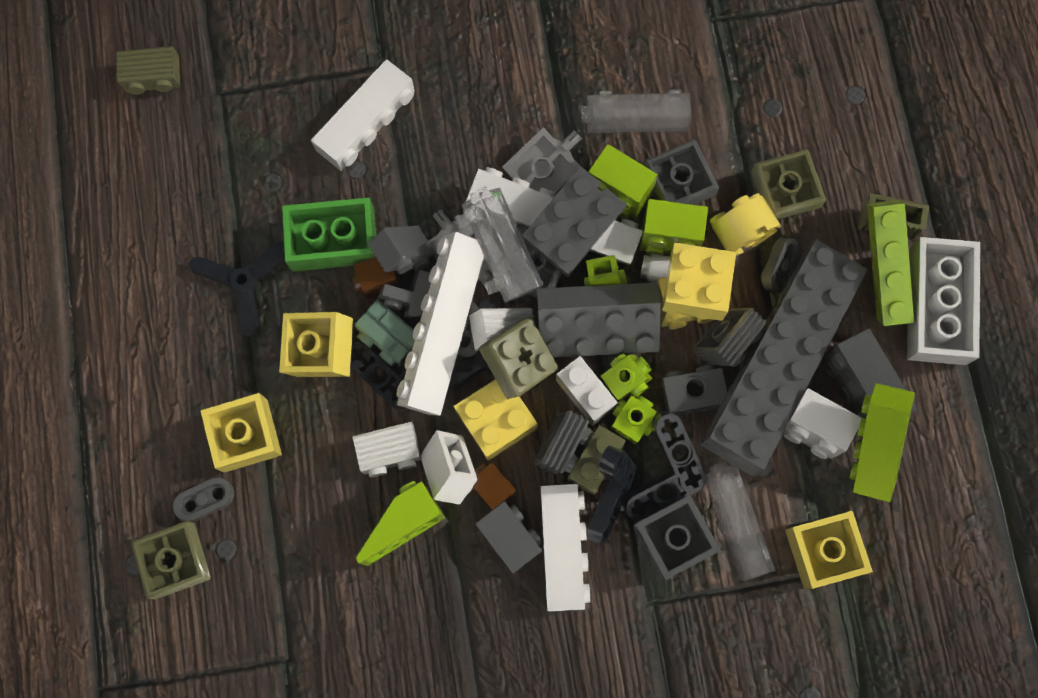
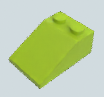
(404, 519)

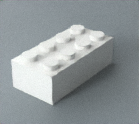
(944, 301)

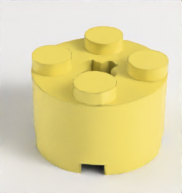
(746, 224)

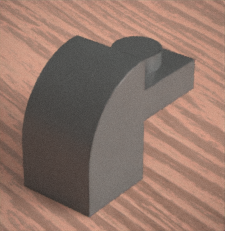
(411, 300)

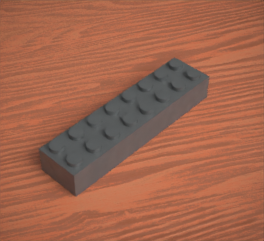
(783, 358)

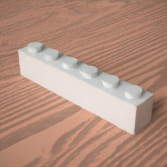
(527, 204)
(441, 324)

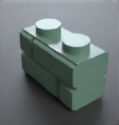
(387, 333)

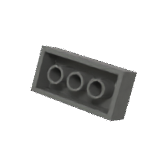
(600, 319)

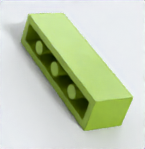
(890, 262)
(882, 442)

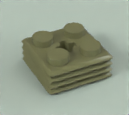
(795, 170)
(502, 356)
(155, 549)

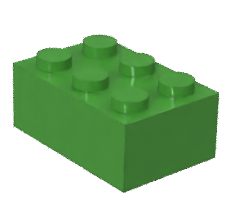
(328, 233)

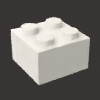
(822, 425)

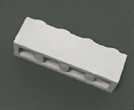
(364, 115)
(563, 547)

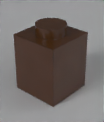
(371, 277)
(492, 486)

